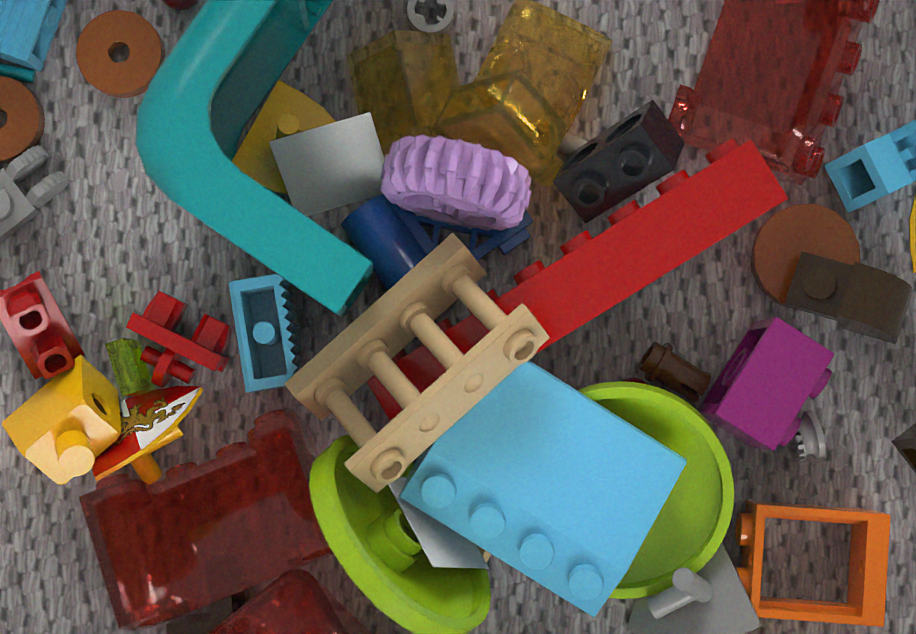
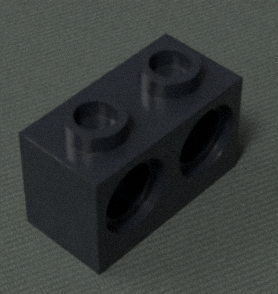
(619, 162)

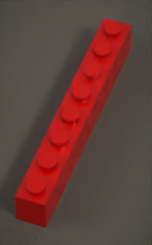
(621, 260)

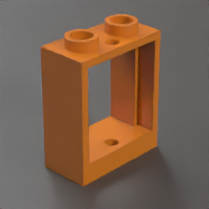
(866, 563)

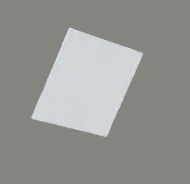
(331, 164)
(439, 542)

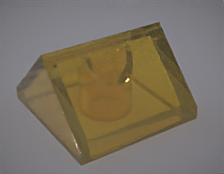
(403, 82)

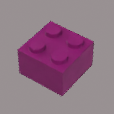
(767, 384)

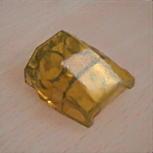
(552, 50)

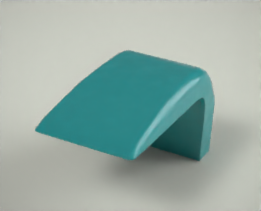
(192, 132)

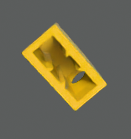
(67, 422)

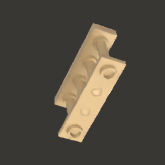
(384, 330)

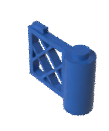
(398, 242)

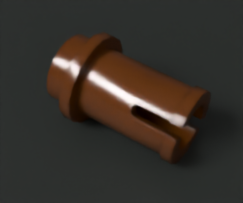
(674, 371)

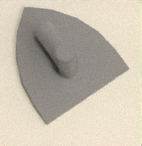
(698, 603)

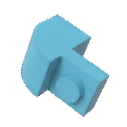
(875, 168)

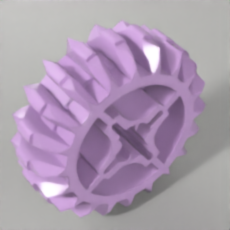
(456, 182)

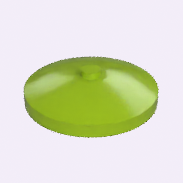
(702, 499)
(384, 554)

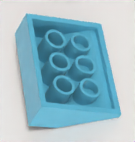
(547, 484)

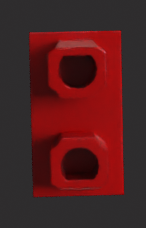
(159, 325)
(38, 328)

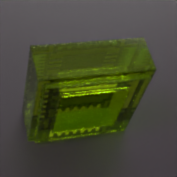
(130, 372)

